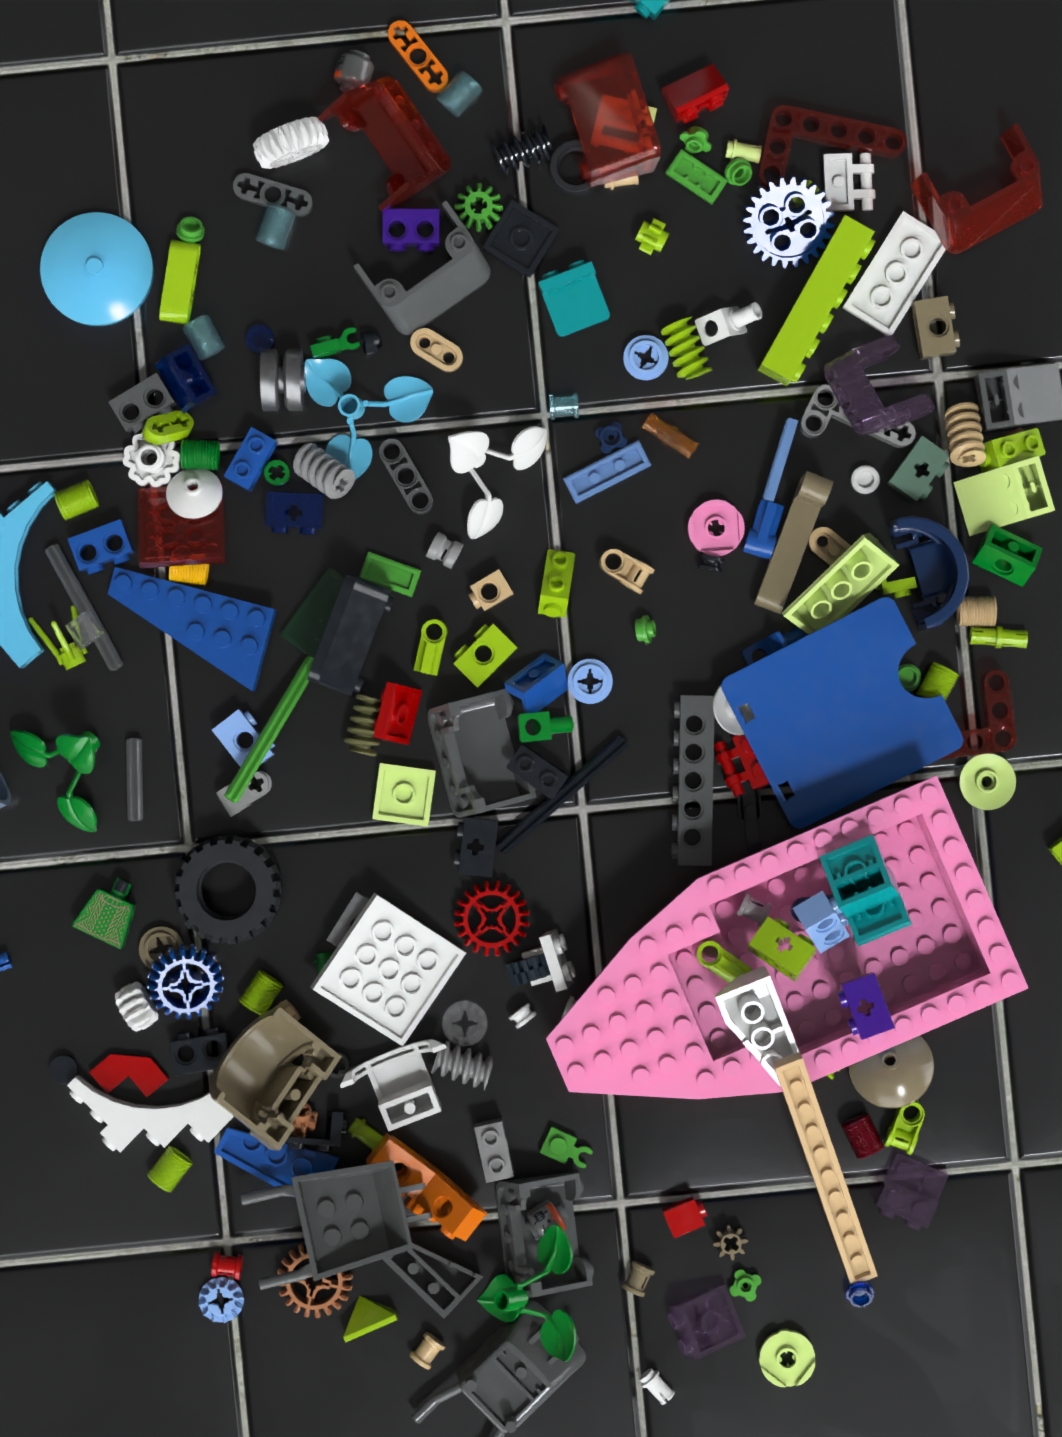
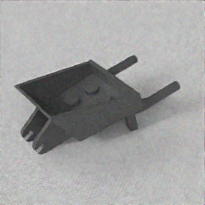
(345, 1218)

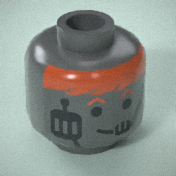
(353, 70)
(543, 1216)

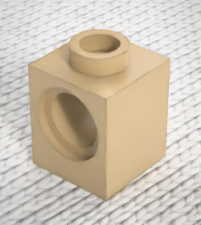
(497, 580)

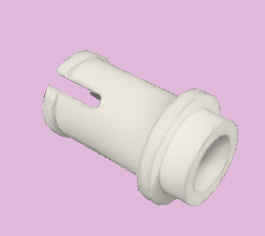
(651, 1380)

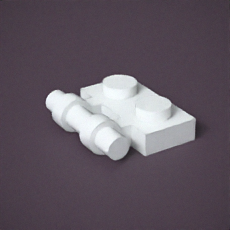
(838, 181)

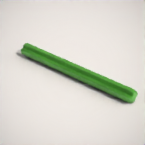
(269, 732)

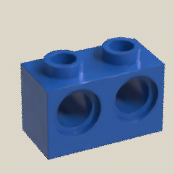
(251, 459)
(100, 539)

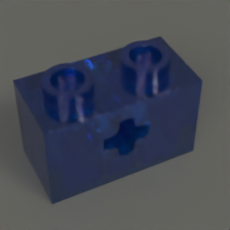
(186, 378)
(281, 502)

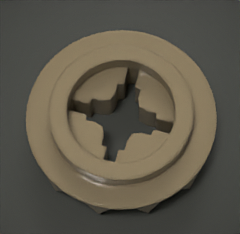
(150, 941)

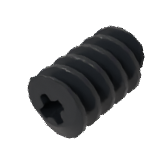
(522, 150)

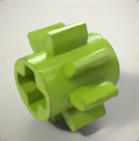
(652, 236)

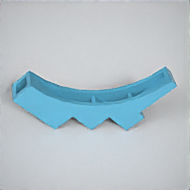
(15, 630)

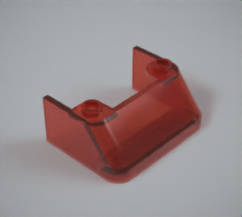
(396, 133)
(964, 225)

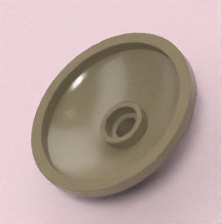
(895, 1084)

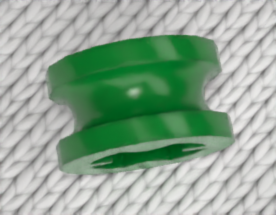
(277, 482)

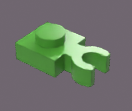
(561, 1145)

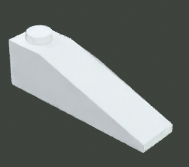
(757, 1018)

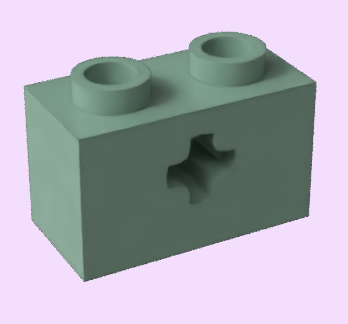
(922, 453)

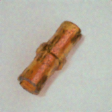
(670, 435)

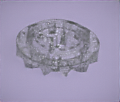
(455, 1033)

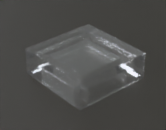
(84, 629)

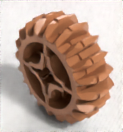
(309, 1302)

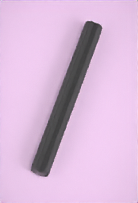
(82, 603)

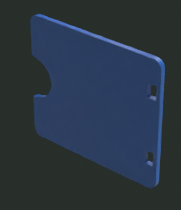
(838, 714)

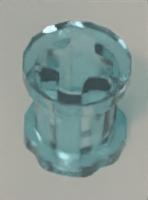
(563, 406)

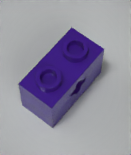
(865, 988)

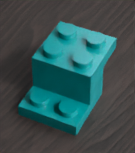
(865, 890)

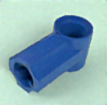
(762, 535)

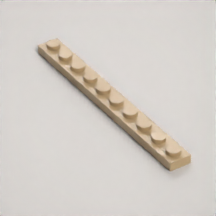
(825, 1167)

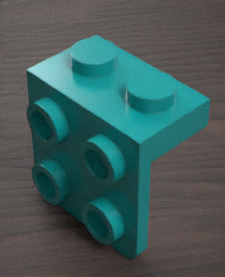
(574, 298)

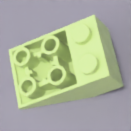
(1004, 496)

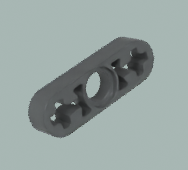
(255, 180)

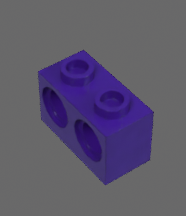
(411, 220)

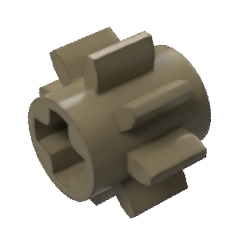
(730, 1249)

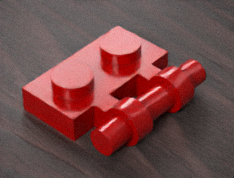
(753, 770)

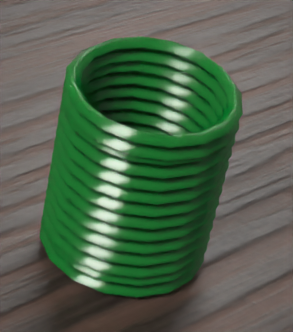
(200, 454)

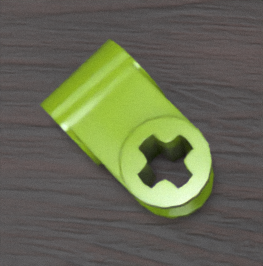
(905, 1129)

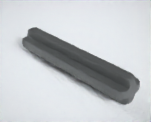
(134, 779)

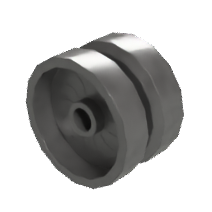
(282, 379)

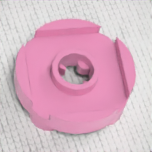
(705, 540)

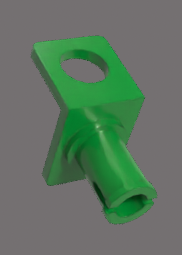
(543, 726)

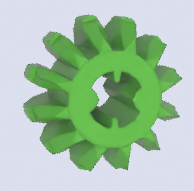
(486, 213)

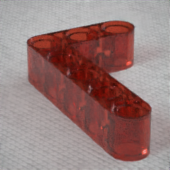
(823, 136)
(993, 725)

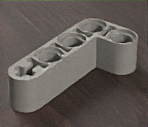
(835, 411)

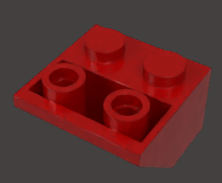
(695, 93)

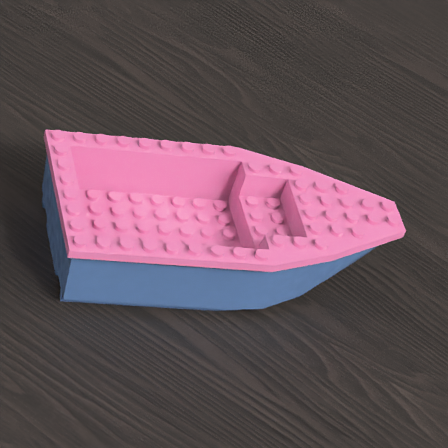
(653, 1010)

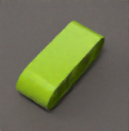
(180, 282)

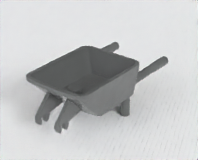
(509, 1373)

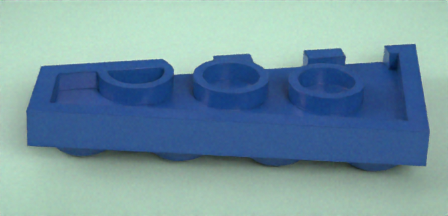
(272, 1165)

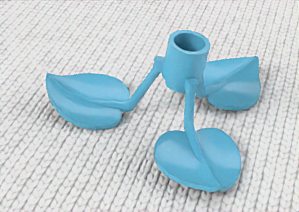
(330, 378)

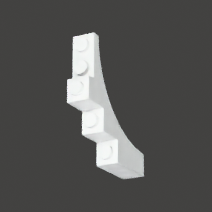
(162, 1122)

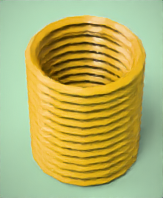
(189, 574)

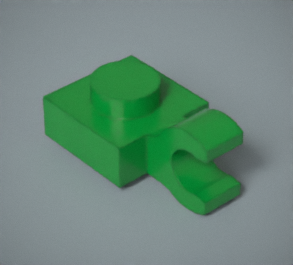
(327, 346)

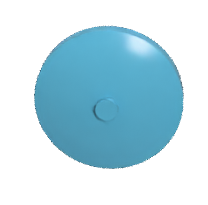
(97, 269)

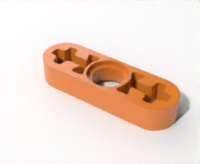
(399, 44)

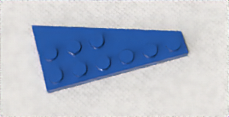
(214, 626)

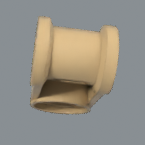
(627, 570)

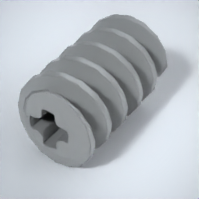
(323, 471)
(463, 1065)

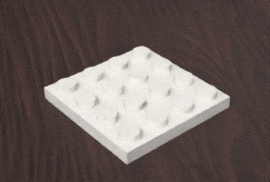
(388, 969)

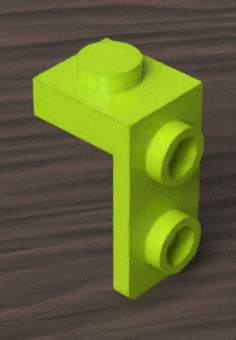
(1012, 449)
(556, 583)
(899, 587)

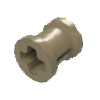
(638, 1278)

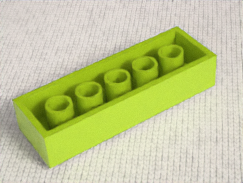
(816, 300)

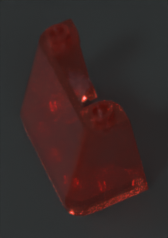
(611, 120)

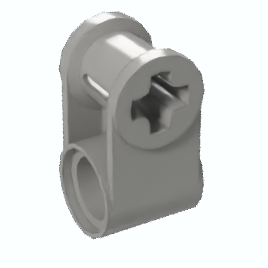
(249, 795)

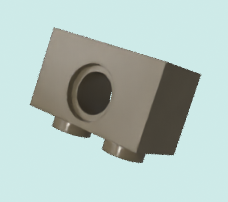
(930, 344)

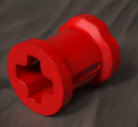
(227, 1265)

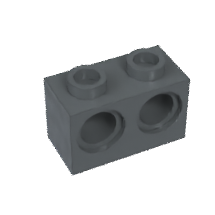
(139, 397)

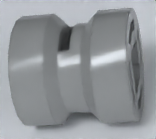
(438, 548)

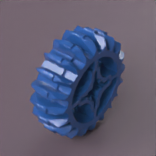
(174, 981)

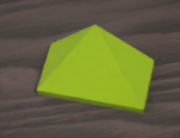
(368, 1317)

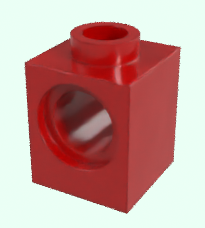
(684, 1216)

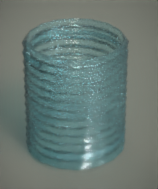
(459, 93)
(275, 227)
(203, 337)

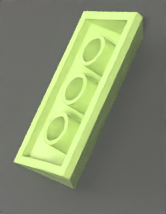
(842, 585)

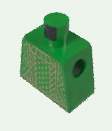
(108, 914)

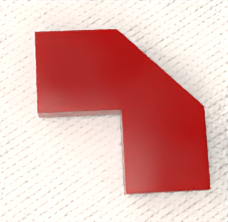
(140, 1069)

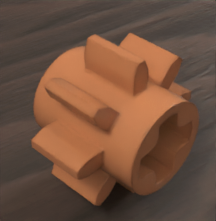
(304, 1122)

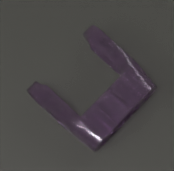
(858, 396)

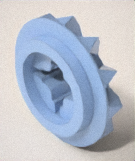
(641, 345)
(599, 671)
(228, 1289)

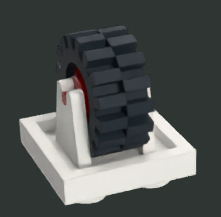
(543, 964)

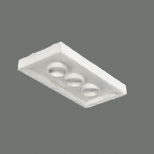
(895, 274)

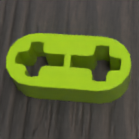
(169, 431)

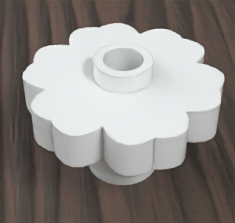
(141, 471)

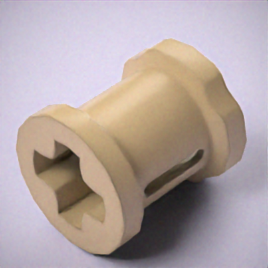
(427, 1350)

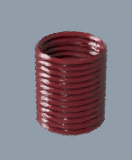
(862, 1136)

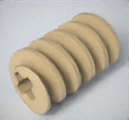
(964, 435)

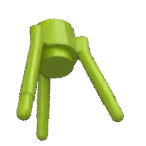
(70, 653)

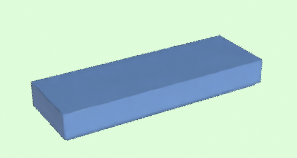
(779, 459)
(607, 472)

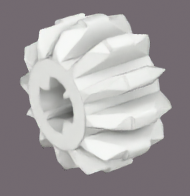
(136, 1006)

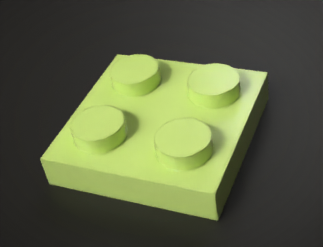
(404, 794)

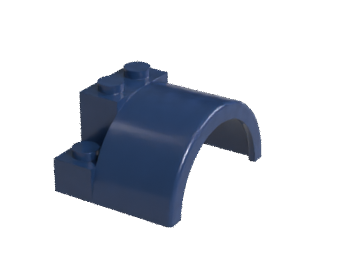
(937, 566)

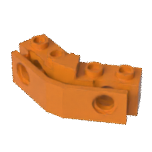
(442, 1196)

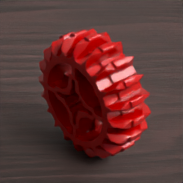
(474, 935)

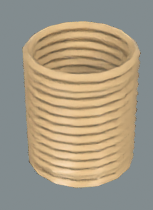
(977, 611)

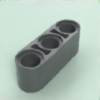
(401, 463)

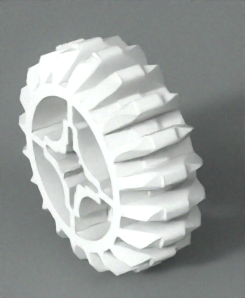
(290, 142)

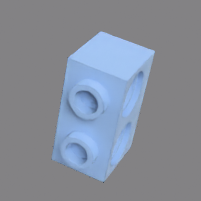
(822, 921)

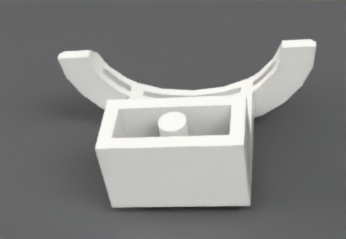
(401, 1083)

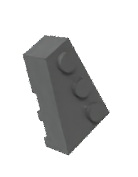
(433, 1278)

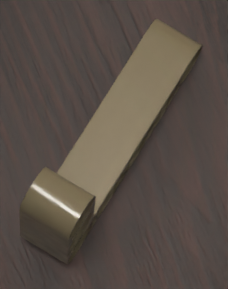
(792, 541)

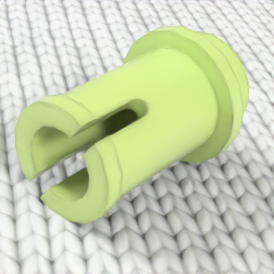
(741, 150)

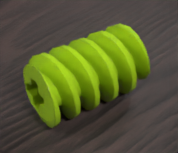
(685, 349)

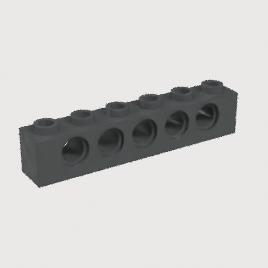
(701, 852)

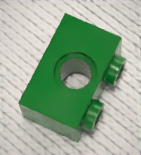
(1007, 555)

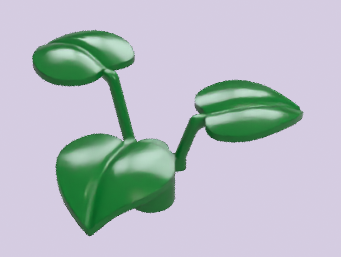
(80, 753)
(508, 1299)

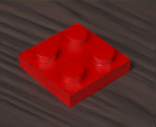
(397, 713)

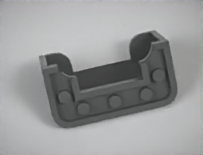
(475, 753)
(518, 1245)

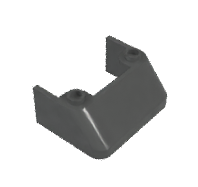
(438, 291)

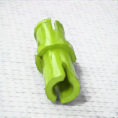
(998, 637)

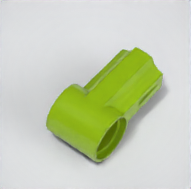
(430, 650)
(725, 965)

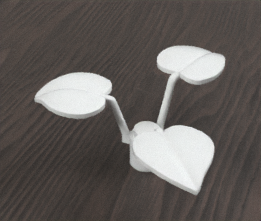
(469, 451)

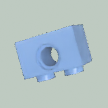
(230, 730)

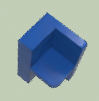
(538, 683)

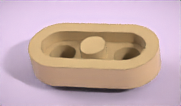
(438, 348)
(835, 545)

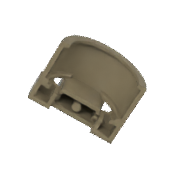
(261, 1080)

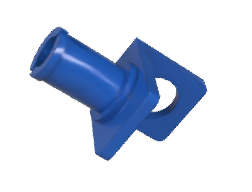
(773, 643)

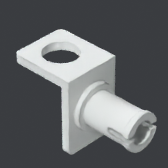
(730, 322)

